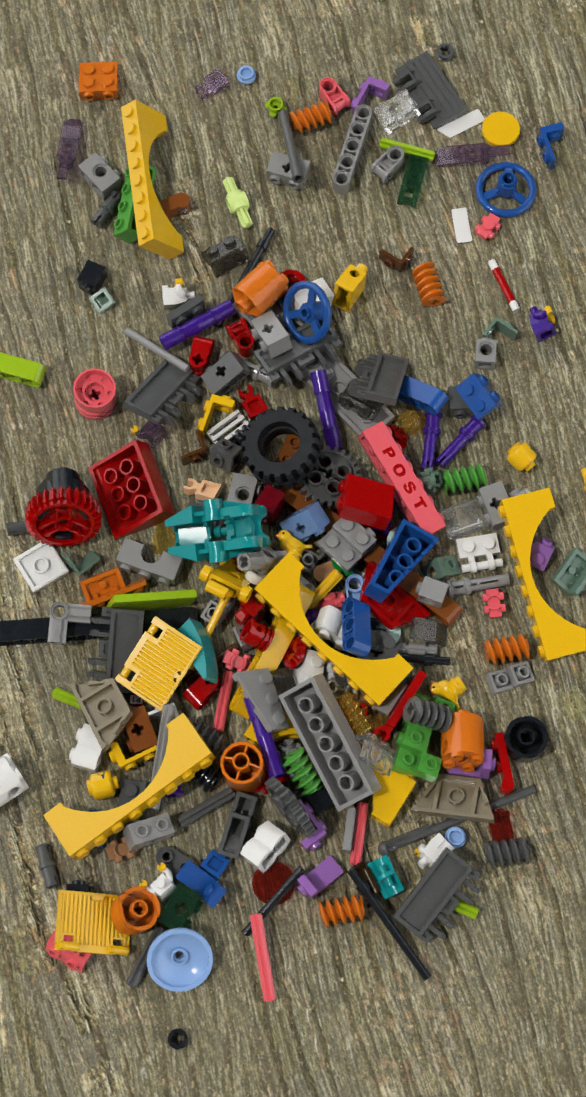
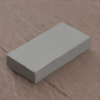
(349, 828)

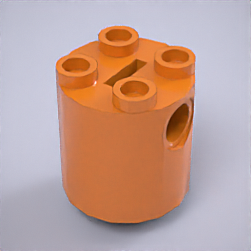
(260, 289)
(463, 742)
(237, 774)

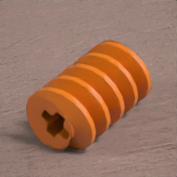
(311, 116)
(427, 284)
(506, 648)
(341, 910)

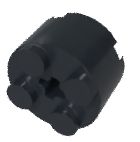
(537, 741)

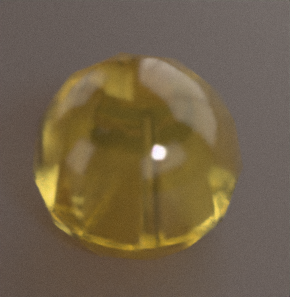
(410, 421)

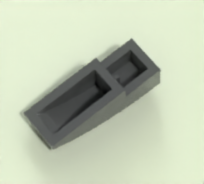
(237, 825)

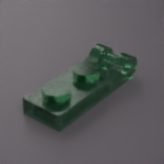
(413, 180)

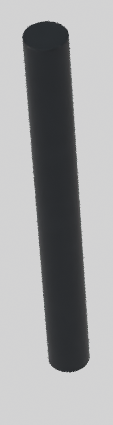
(279, 894)

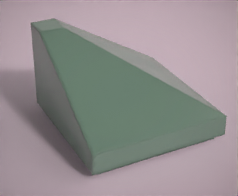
(102, 300)

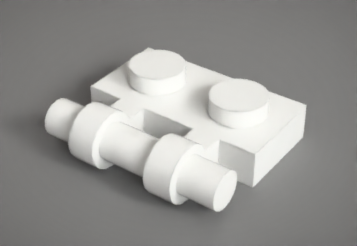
(478, 547)

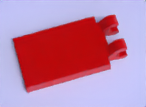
(397, 712)

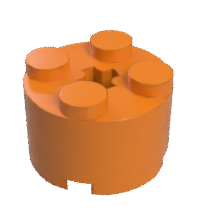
(133, 900)

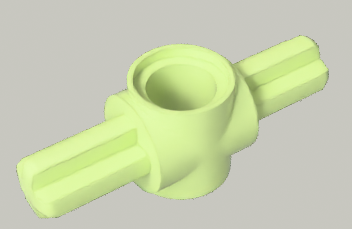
(237, 202)

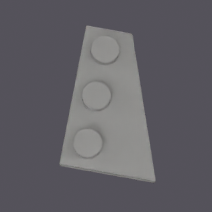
(262, 692)

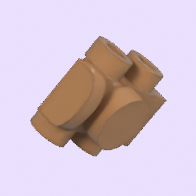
(117, 851)

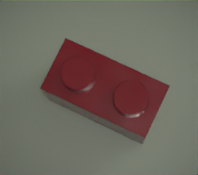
(274, 502)

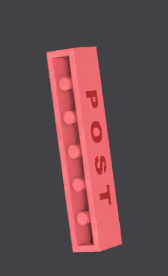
(398, 472)

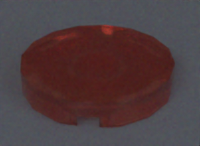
(270, 881)

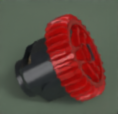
(63, 510)

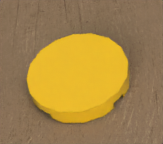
(500, 129)

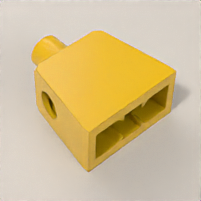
(353, 281)

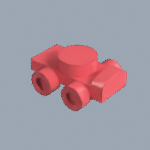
(489, 224)
(333, 599)
(493, 606)
(233, 660)

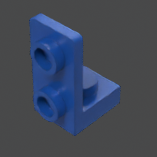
(549, 133)
(201, 882)

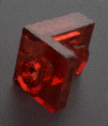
(502, 826)

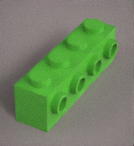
(125, 224)

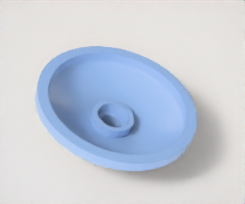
(183, 971)

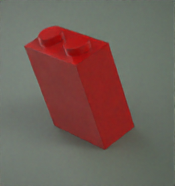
(365, 501)

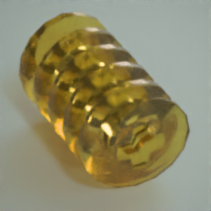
(355, 714)

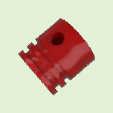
(257, 635)

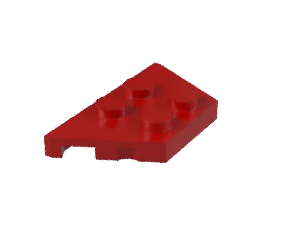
(396, 608)

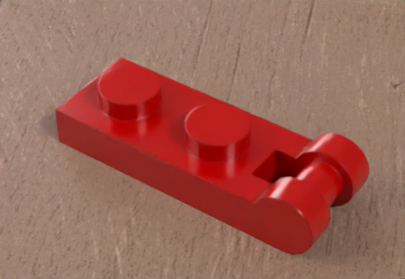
(502, 764)

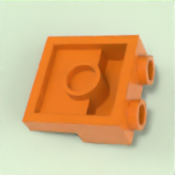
(98, 80)

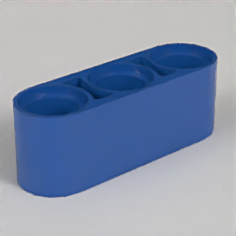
(422, 395)
(356, 627)

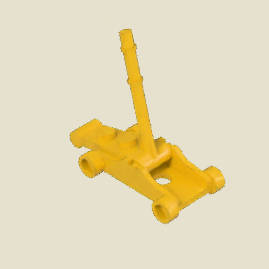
(224, 583)

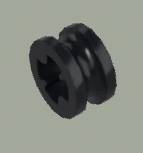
(174, 1045)

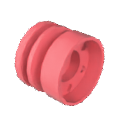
(98, 384)

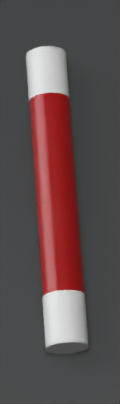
(504, 286)

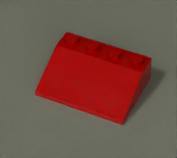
(131, 489)

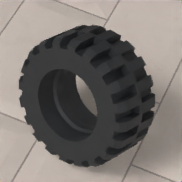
(265, 430)

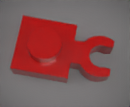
(253, 404)

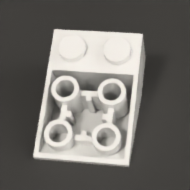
(313, 665)

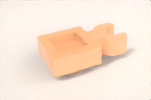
(203, 490)

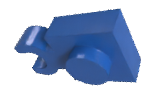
(215, 864)

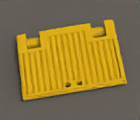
(158, 663)
(88, 924)

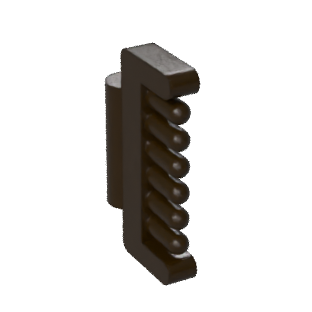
(366, 874)

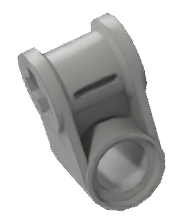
(385, 166)

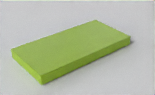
(154, 600)

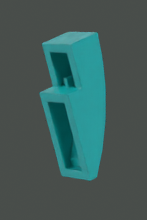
(206, 659)

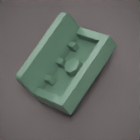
(571, 574)

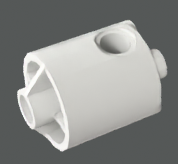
(10, 780)

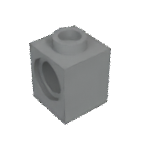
(483, 361)
(431, 592)

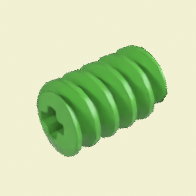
(464, 478)
(303, 771)

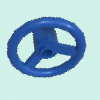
(506, 188)
(310, 312)

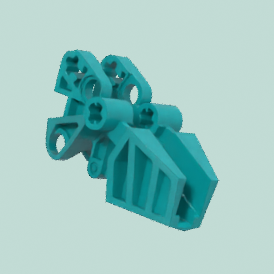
(198, 535)

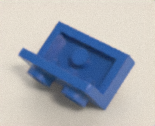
(479, 395)

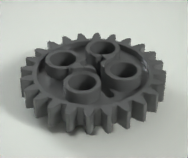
(337, 463)
(290, 807)

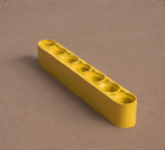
(274, 653)

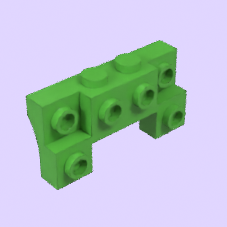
(413, 745)

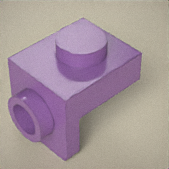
(541, 553)

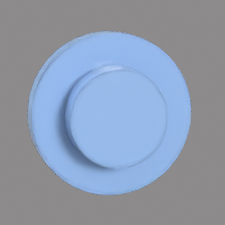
(246, 75)
(455, 837)

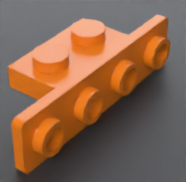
(105, 585)

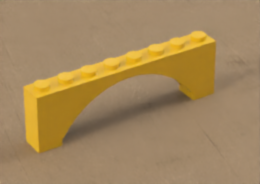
(153, 227)
(522, 517)
(372, 677)
(184, 757)
(385, 802)

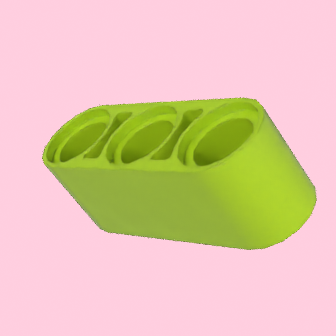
(21, 370)

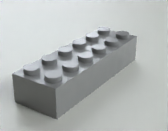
(329, 741)

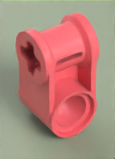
(335, 97)

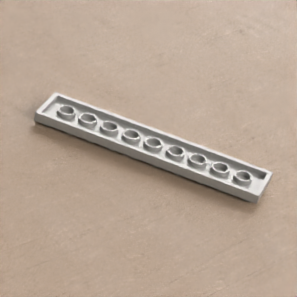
(337, 374)

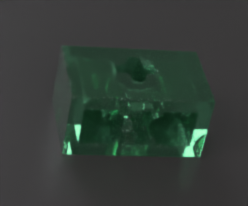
(181, 896)

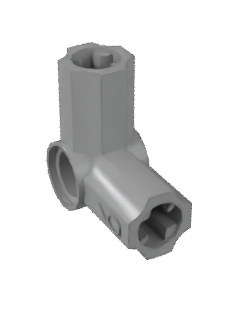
(58, 625)

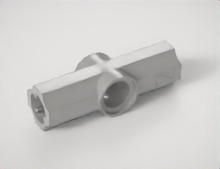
(260, 561)

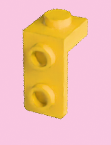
(221, 403)
(117, 757)

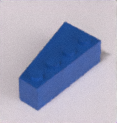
(400, 557)

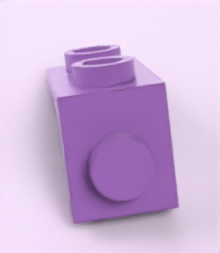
(372, 86)
(481, 771)
(313, 841)
(319, 878)

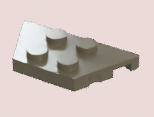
(103, 708)
(456, 799)

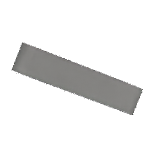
(348, 156)

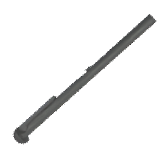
(426, 830)

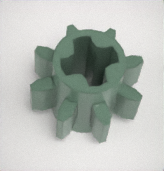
(431, 480)

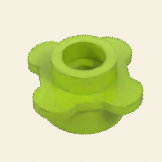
(275, 101)

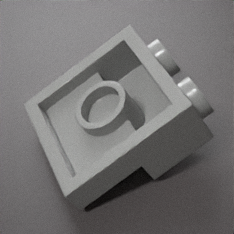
(347, 543)

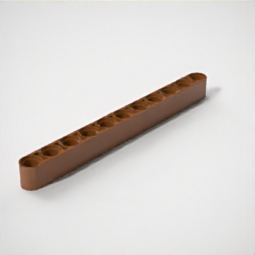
(449, 611)

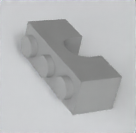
(165, 570)

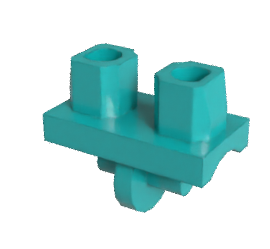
(386, 877)

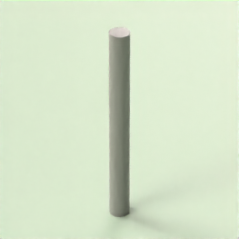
(156, 349)

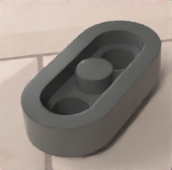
(175, 862)

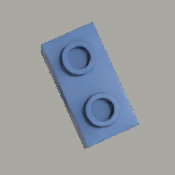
(306, 522)

